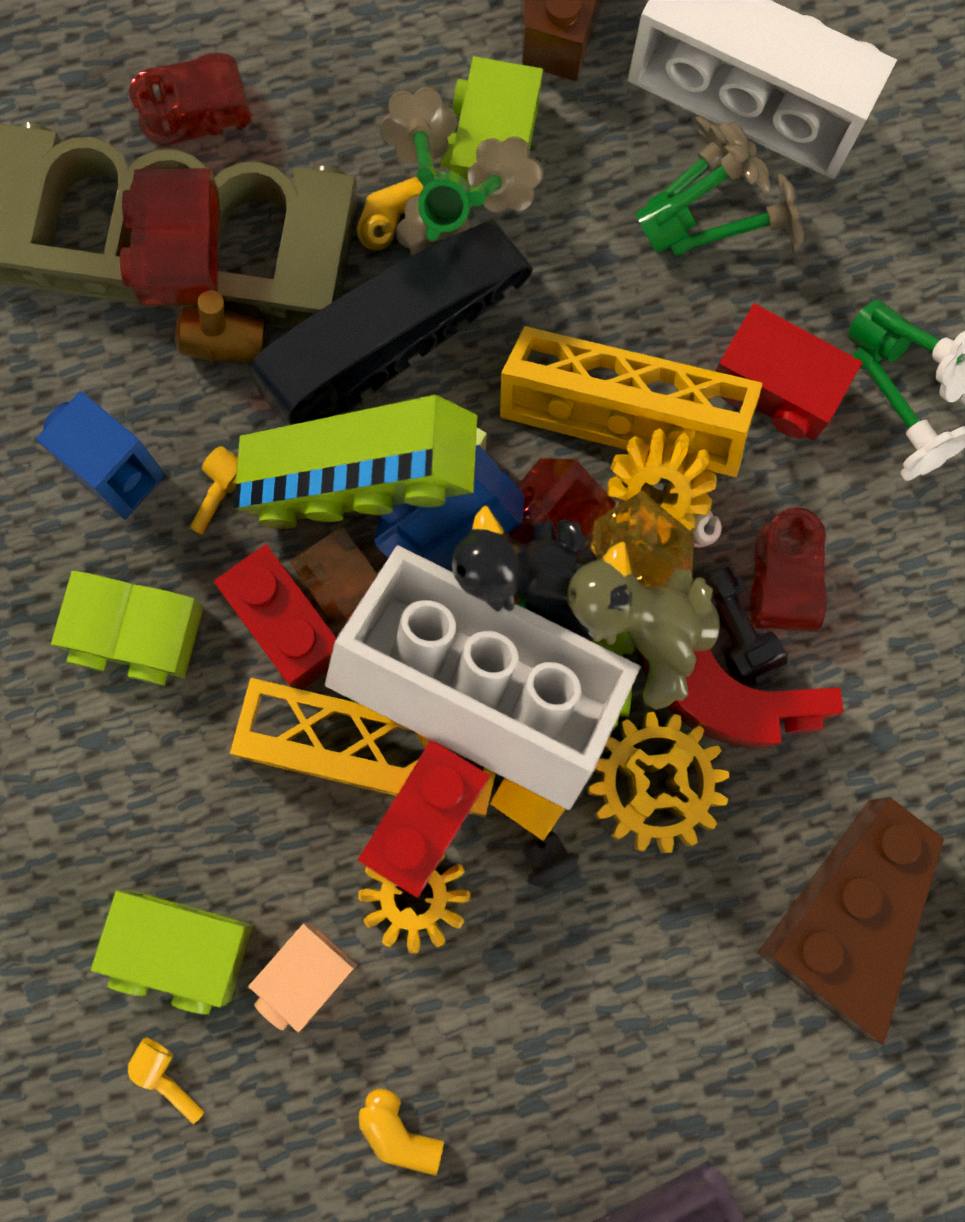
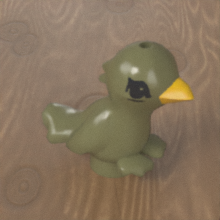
(660, 619)

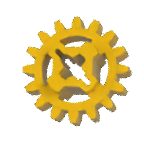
(684, 802)

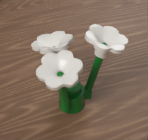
(887, 335)

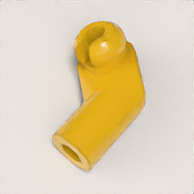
(382, 213)
(390, 1138)

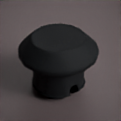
(550, 861)

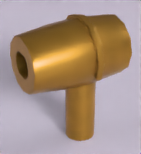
(218, 334)

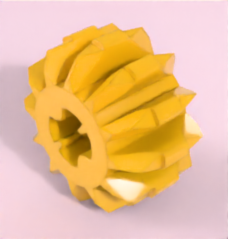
(648, 464)
(409, 917)

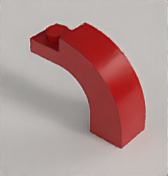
(748, 715)

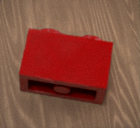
(798, 372)
(279, 617)
(424, 818)

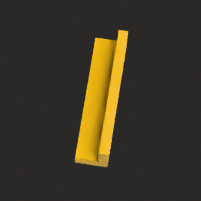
(617, 409)
(317, 760)

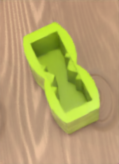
(127, 626)

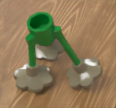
(498, 179)

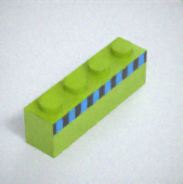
(357, 463)

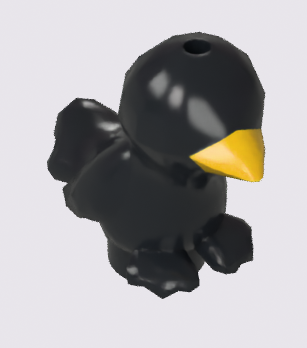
(538, 572)

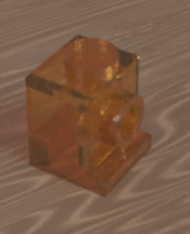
(339, 573)

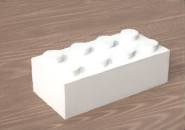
(766, 70)
(480, 679)

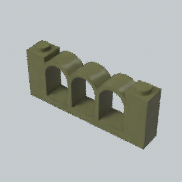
(42, 168)

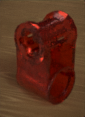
(196, 99)
(786, 584)

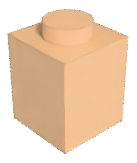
(300, 978)

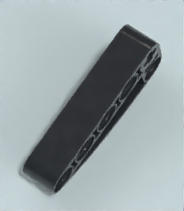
(385, 322)

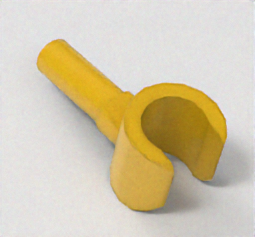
(222, 469)
(148, 1070)

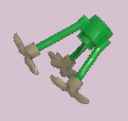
(668, 215)

